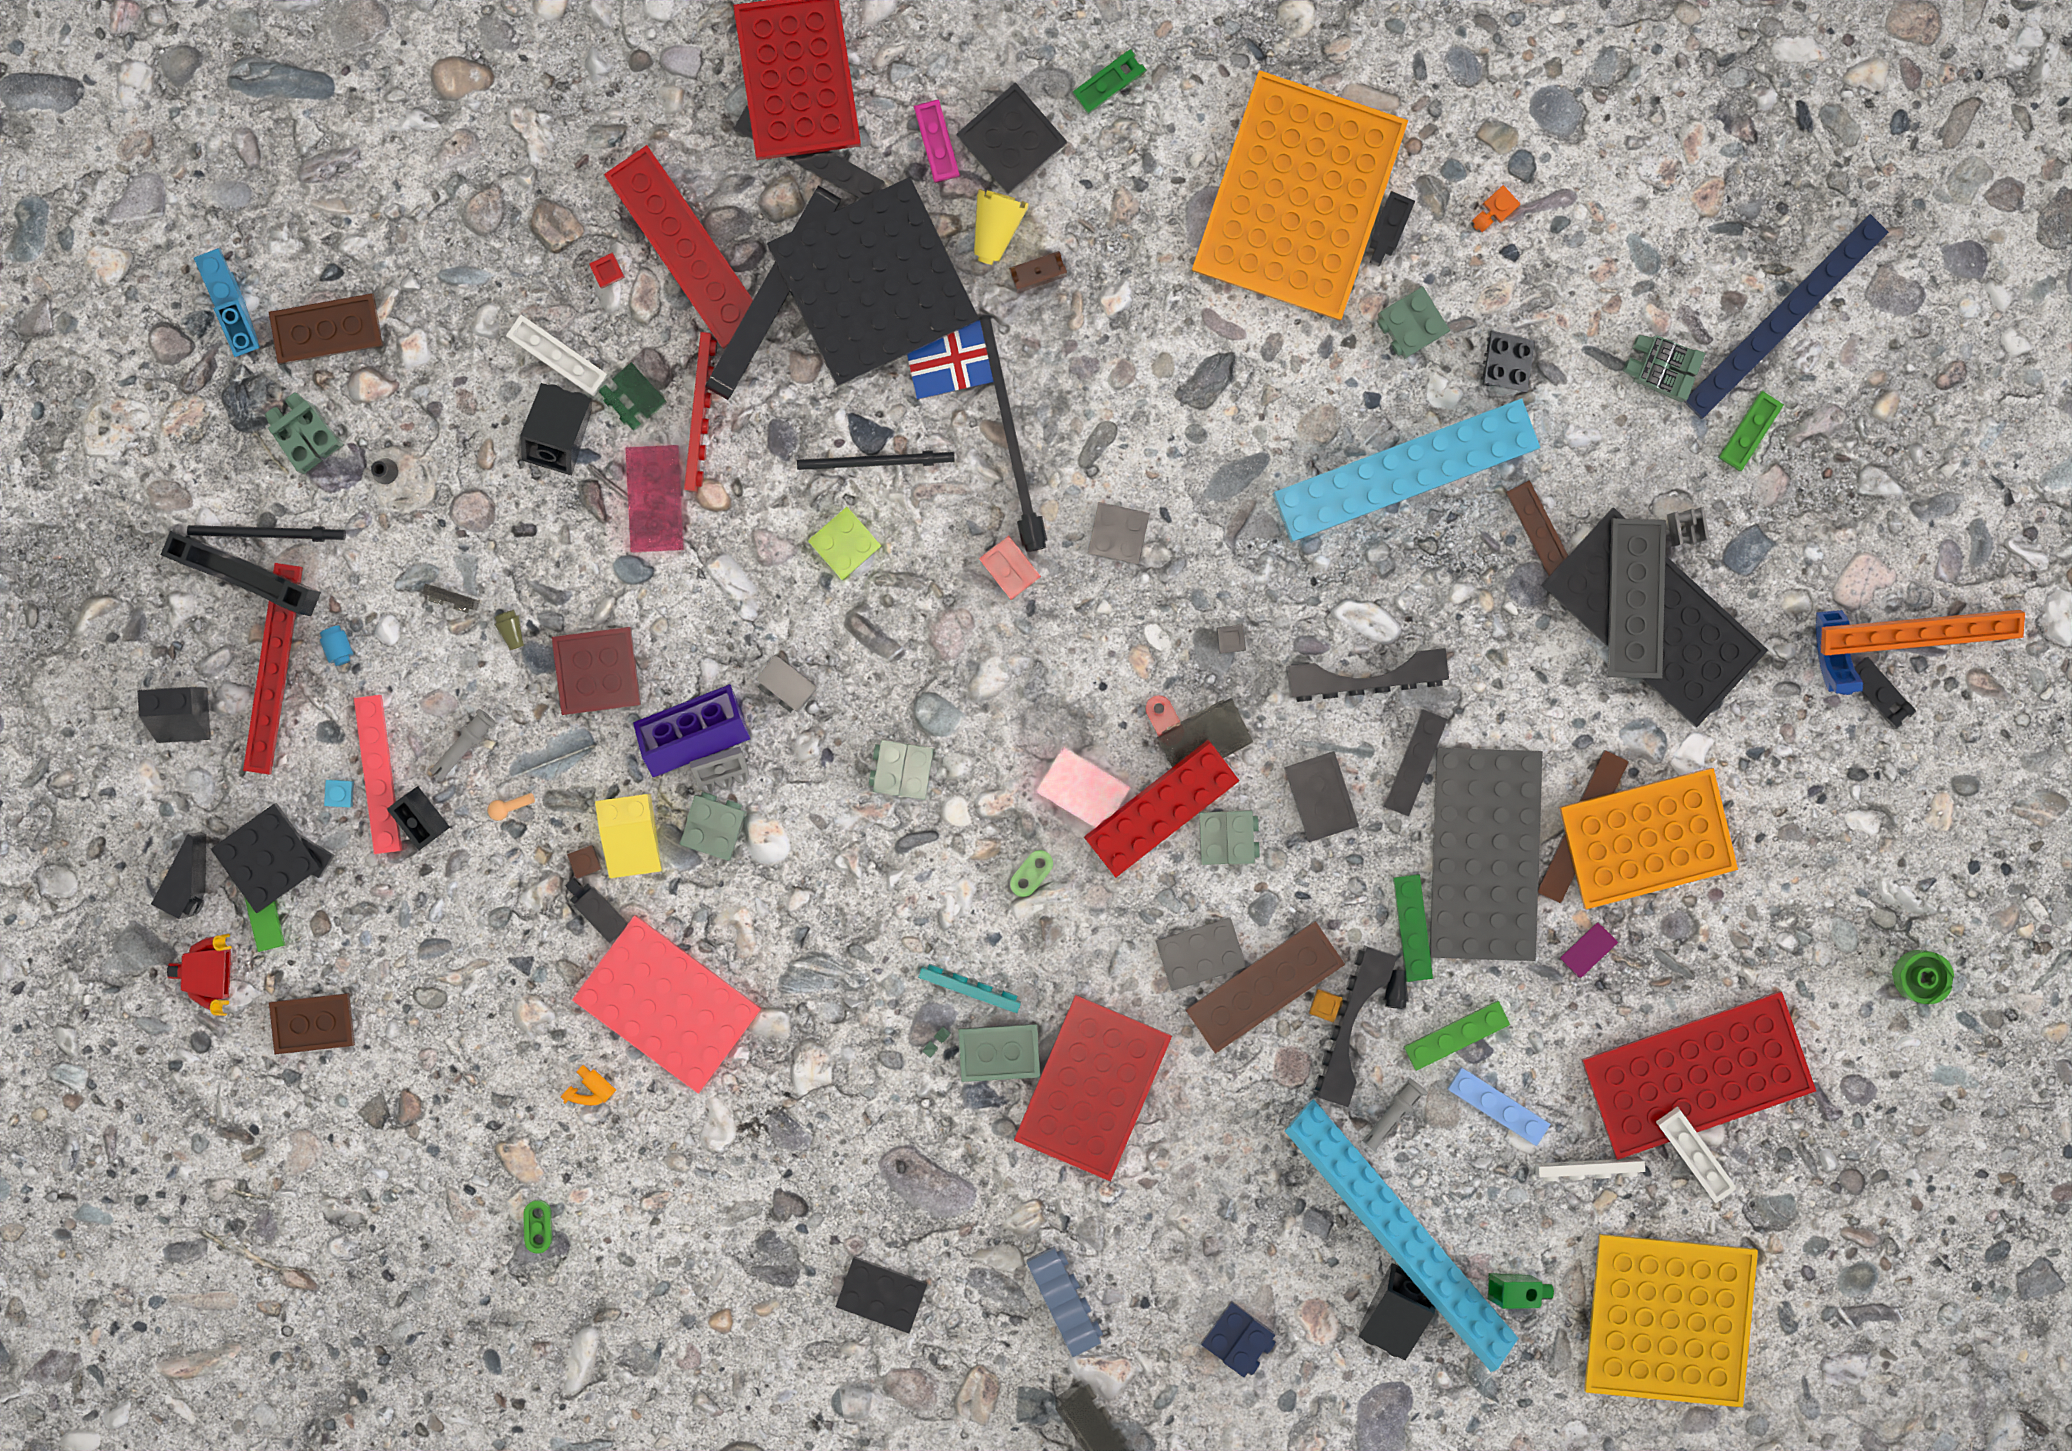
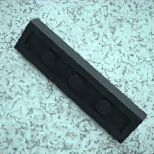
(1415, 762)

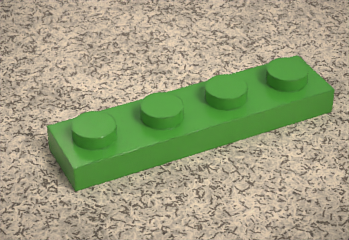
(1456, 1035)

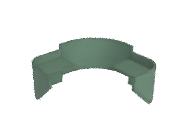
(941, 1036)

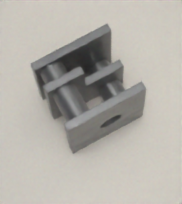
(1690, 517)

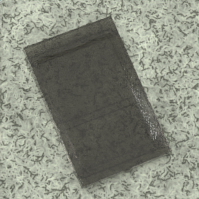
(1217, 723)

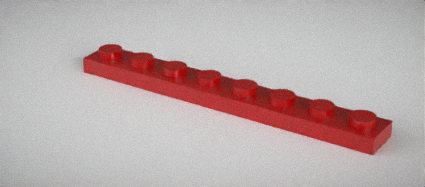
(271, 681)

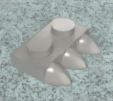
(720, 769)

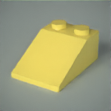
(628, 835)

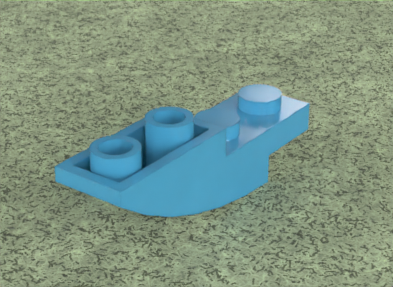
(228, 302)

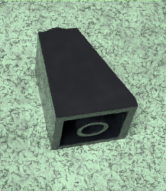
(555, 428)
(175, 713)
(1396, 1314)

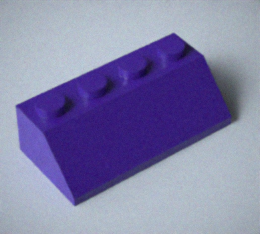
(691, 731)

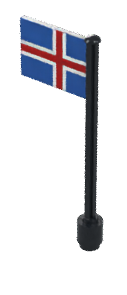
(967, 361)

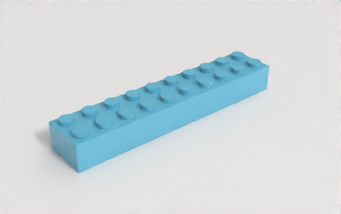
(1406, 470)

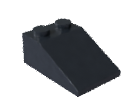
(185, 880)

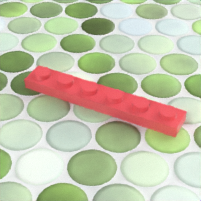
(377, 773)

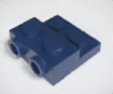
(1239, 1340)

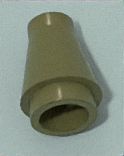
(509, 627)

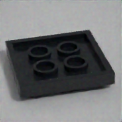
(1011, 138)
(266, 858)

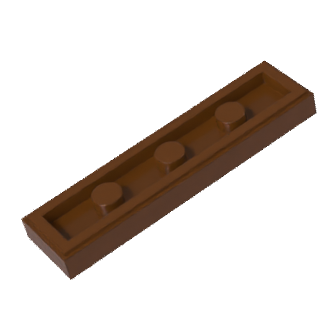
(1537, 526)

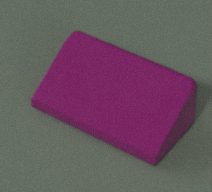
(1588, 950)

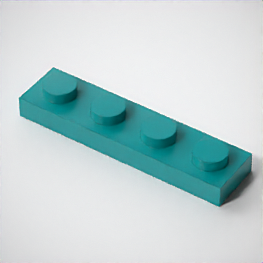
(980, 991)

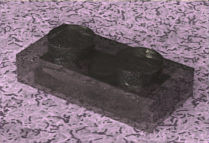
(439, 595)

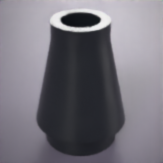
(390, 471)
(1396, 991)

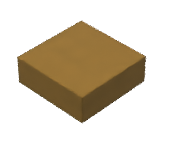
(1325, 1005)

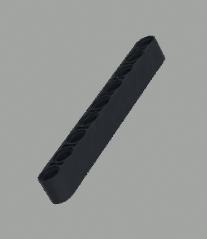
(762, 309)

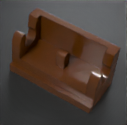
(1038, 272)

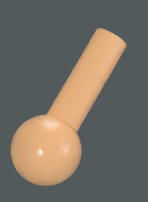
(499, 809)

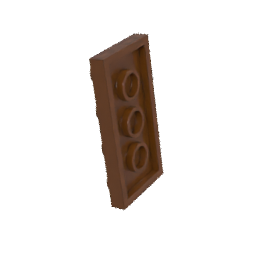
(325, 329)

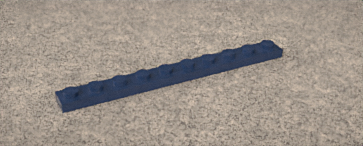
(1785, 316)

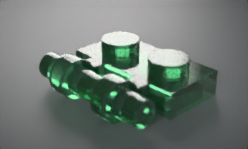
(638, 390)

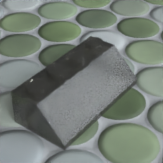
(1088, 1421)

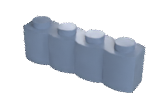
(1064, 1302)

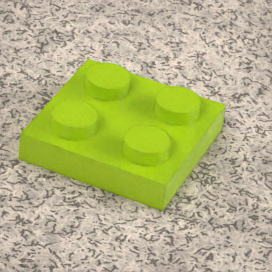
(844, 543)

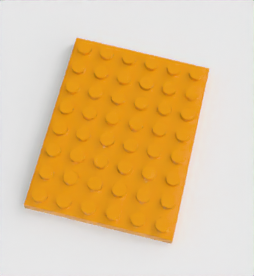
(1299, 195)

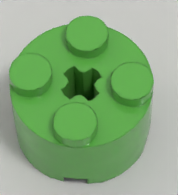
(1937, 980)

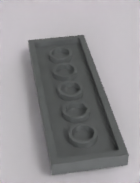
(1636, 598)

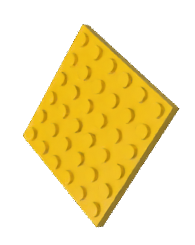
(1670, 1320)

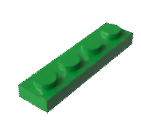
(1413, 927)

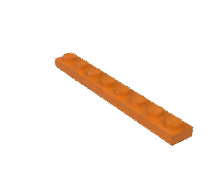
(1922, 632)

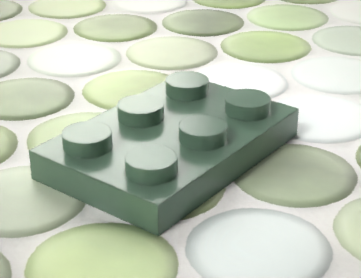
(999, 1052)

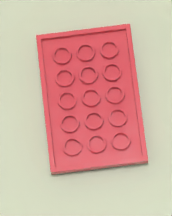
(666, 1004)

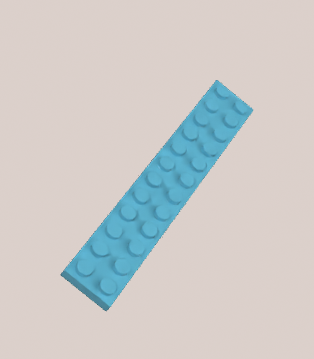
(1402, 1235)

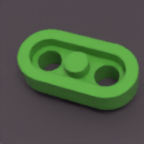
(1032, 873)
(537, 1225)

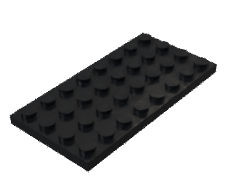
(1702, 643)

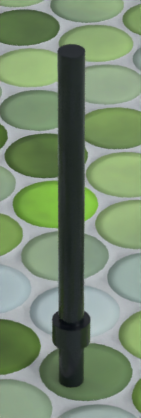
(926, 458)
(317, 533)

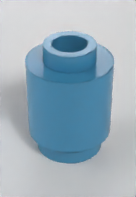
(336, 645)

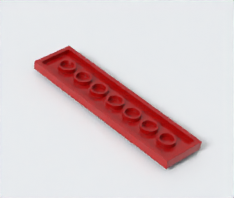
(681, 242)

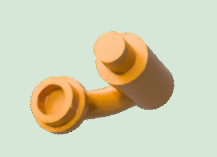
(600, 1087)

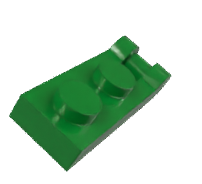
(1108, 81)

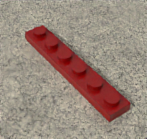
(700, 425)

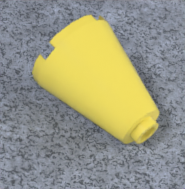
(995, 224)

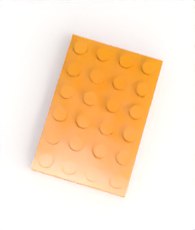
(1648, 838)

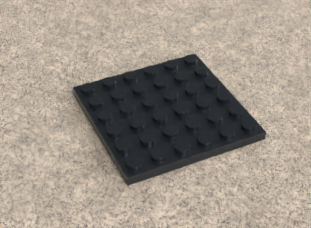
(873, 281)

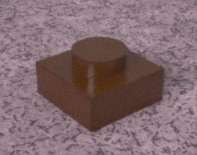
(584, 861)

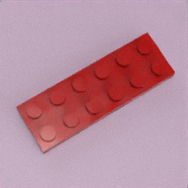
(1161, 808)

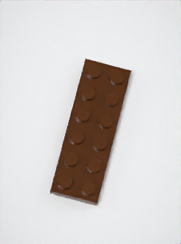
(1265, 987)

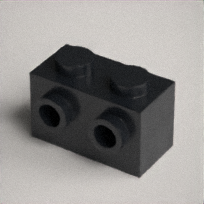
(418, 818)

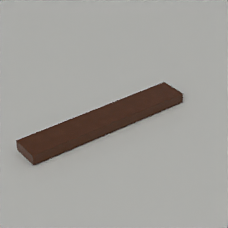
(1561, 868)

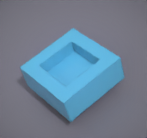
(339, 793)

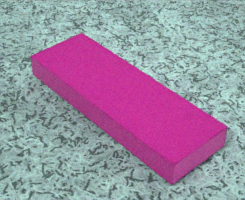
(936, 141)

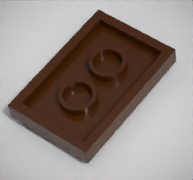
(311, 1023)

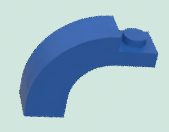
(1837, 669)

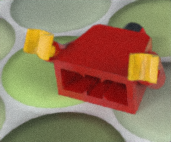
(205, 973)

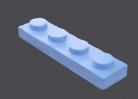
(1498, 1106)

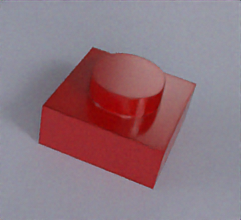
(606, 270)

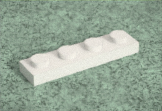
(557, 355)
(1696, 1155)
(1601, 1168)

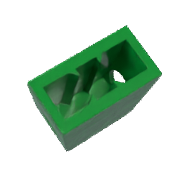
(1517, 1291)

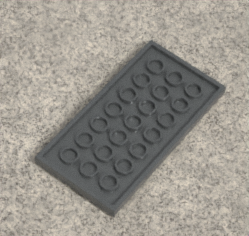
(1486, 854)

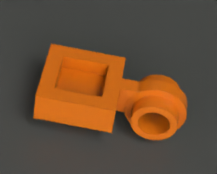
(1499, 205)

